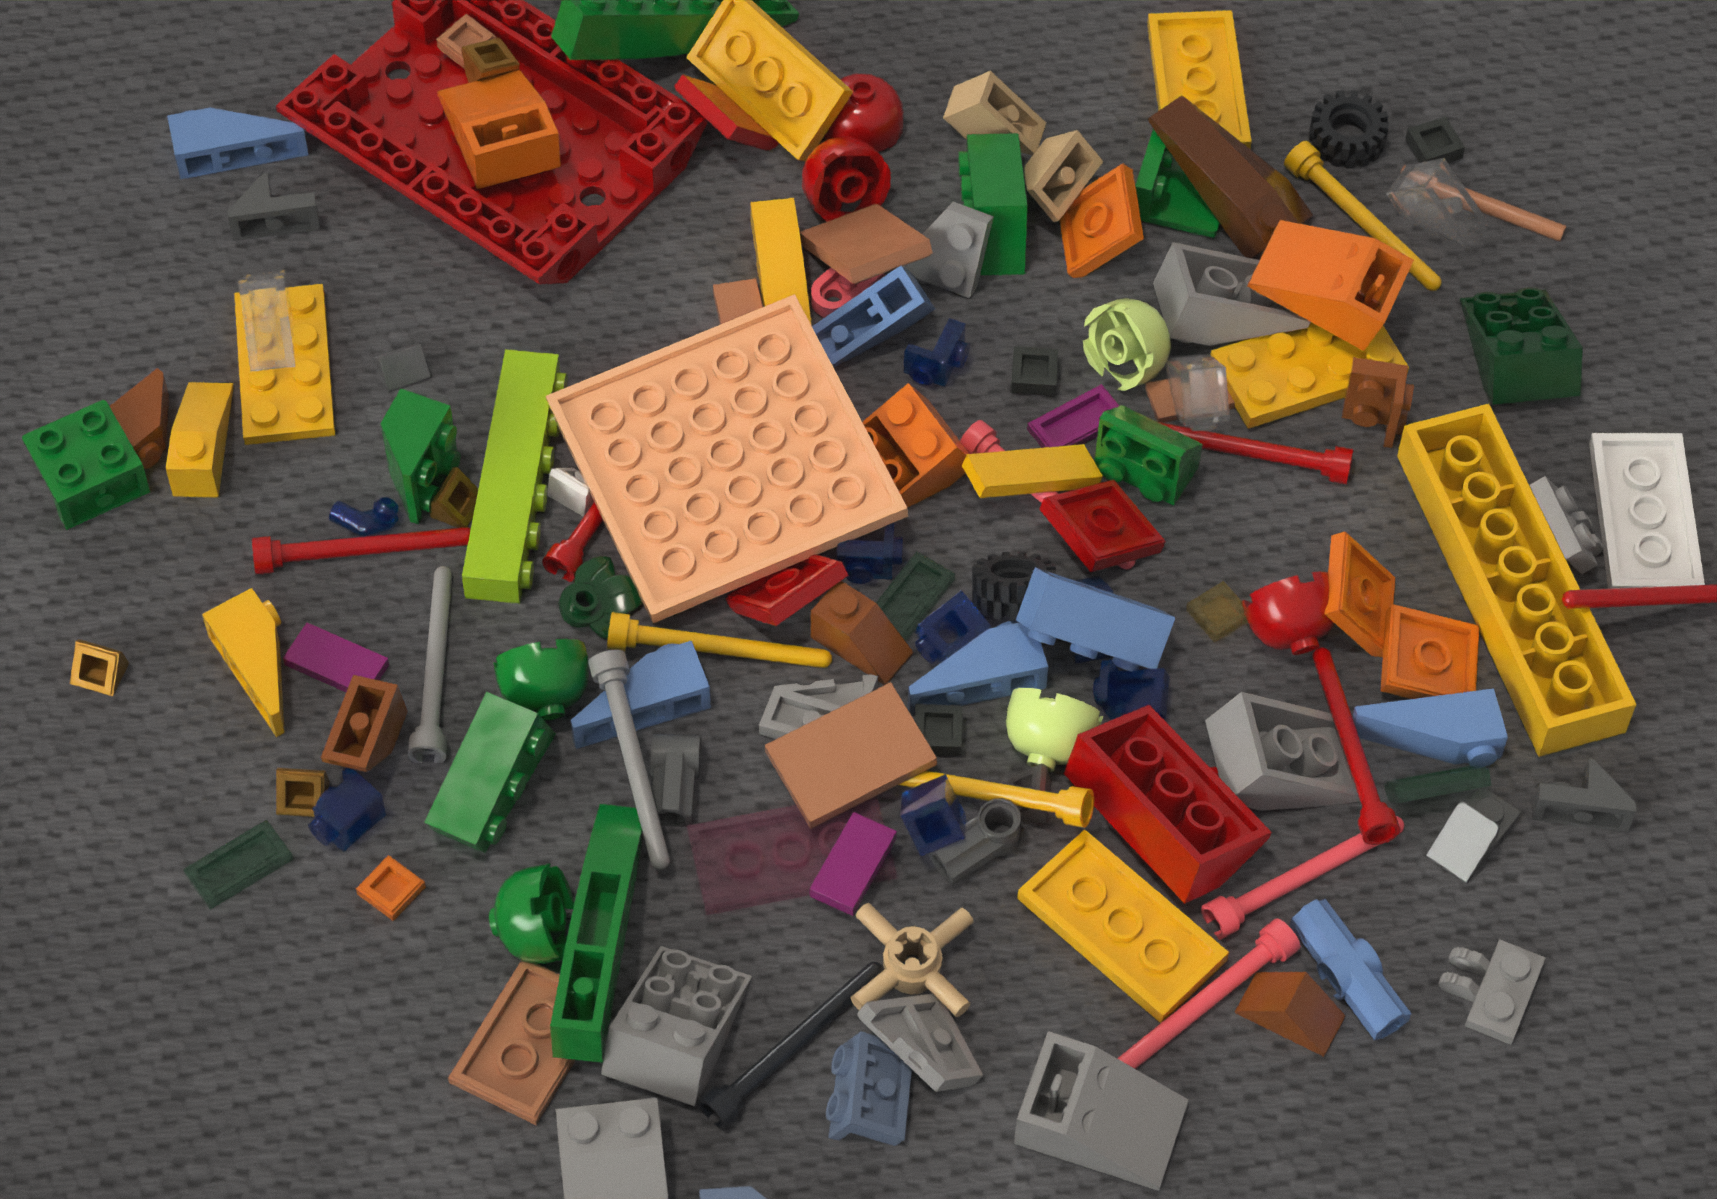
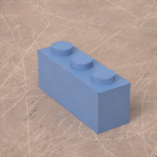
(1094, 621)

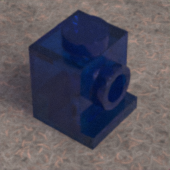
(956, 615)
(347, 811)

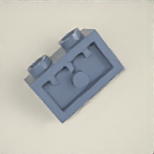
(869, 1091)

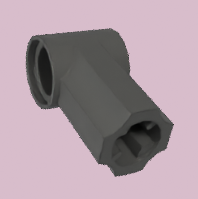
(674, 774)
(980, 843)

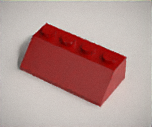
(1166, 802)

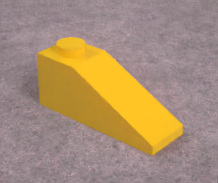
(199, 440)
(250, 646)

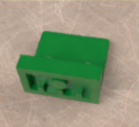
(1168, 195)
(87, 463)

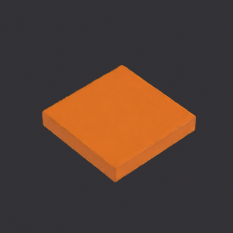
(1101, 222)
(1358, 593)
(1427, 654)

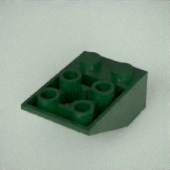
(1523, 346)

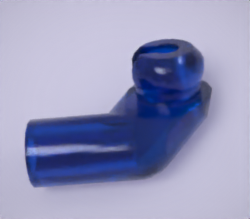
(368, 522)

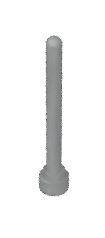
(610, 671)
(428, 736)

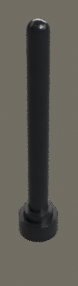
(729, 1099)

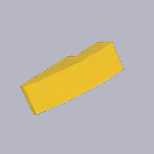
(779, 252)

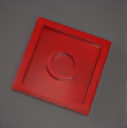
(724, 113)
(1102, 525)
(787, 590)

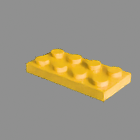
(1200, 60)
(769, 75)
(1294, 370)
(296, 399)
(1123, 926)

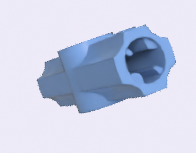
(1350, 968)

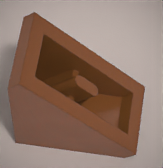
(1292, 1008)

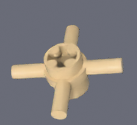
(911, 976)

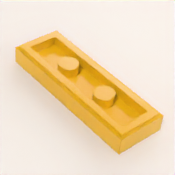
(1031, 470)

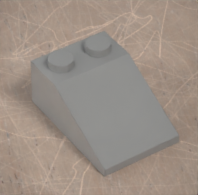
(1209, 302)
(1279, 754)
(612, 1151)

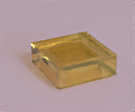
(1217, 611)

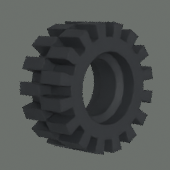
(1351, 110)
(1003, 581)

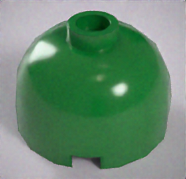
(544, 677)
(530, 908)

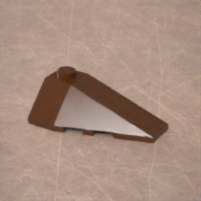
(1230, 177)

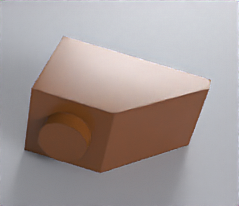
(144, 417)
(859, 632)
(365, 724)

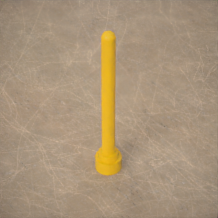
(1306, 162)
(627, 633)
(1071, 805)

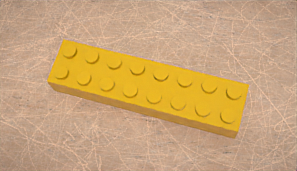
(1515, 580)

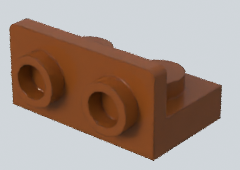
(1378, 395)

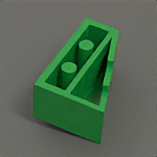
(995, 185)
(489, 772)

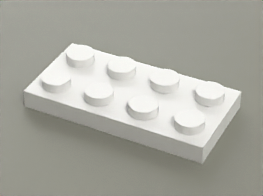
(1645, 510)

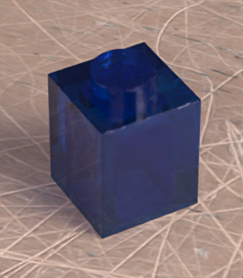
(933, 815)

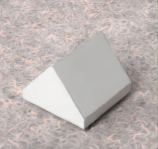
(570, 489)

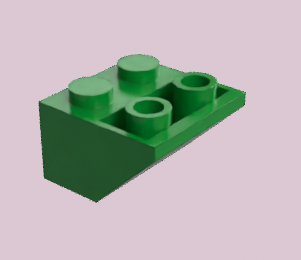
(419, 449)
(1145, 454)

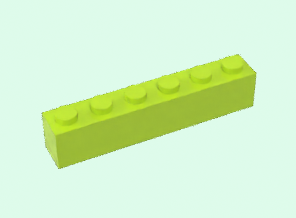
(512, 479)

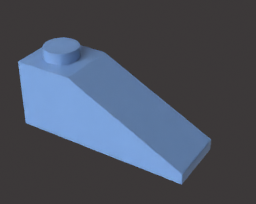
(227, 140)
(873, 316)
(984, 669)
(657, 689)
(1442, 727)

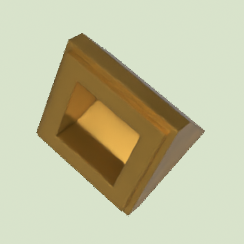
(487, 59)
(455, 500)
(97, 667)
(299, 790)

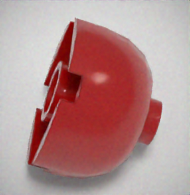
(870, 113)
(844, 172)
(1290, 613)

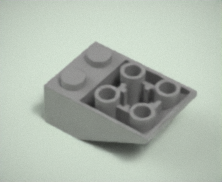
(674, 1025)
(1099, 1113)

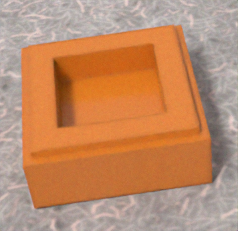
(390, 887)

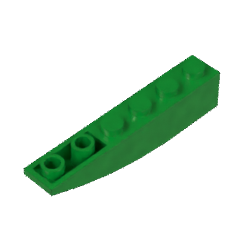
(642, 26)
(596, 936)

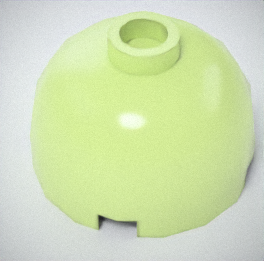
(1127, 332)
(1047, 726)

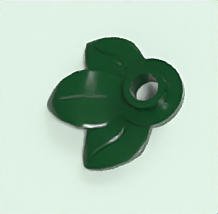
(605, 593)

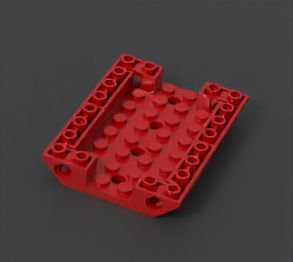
(613, 125)

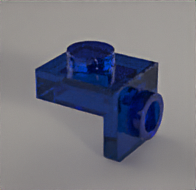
(937, 365)
(871, 558)
(1127, 691)

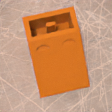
(502, 128)
(1332, 279)
(916, 445)

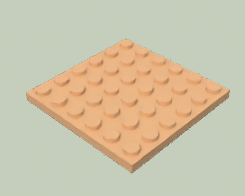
(725, 458)

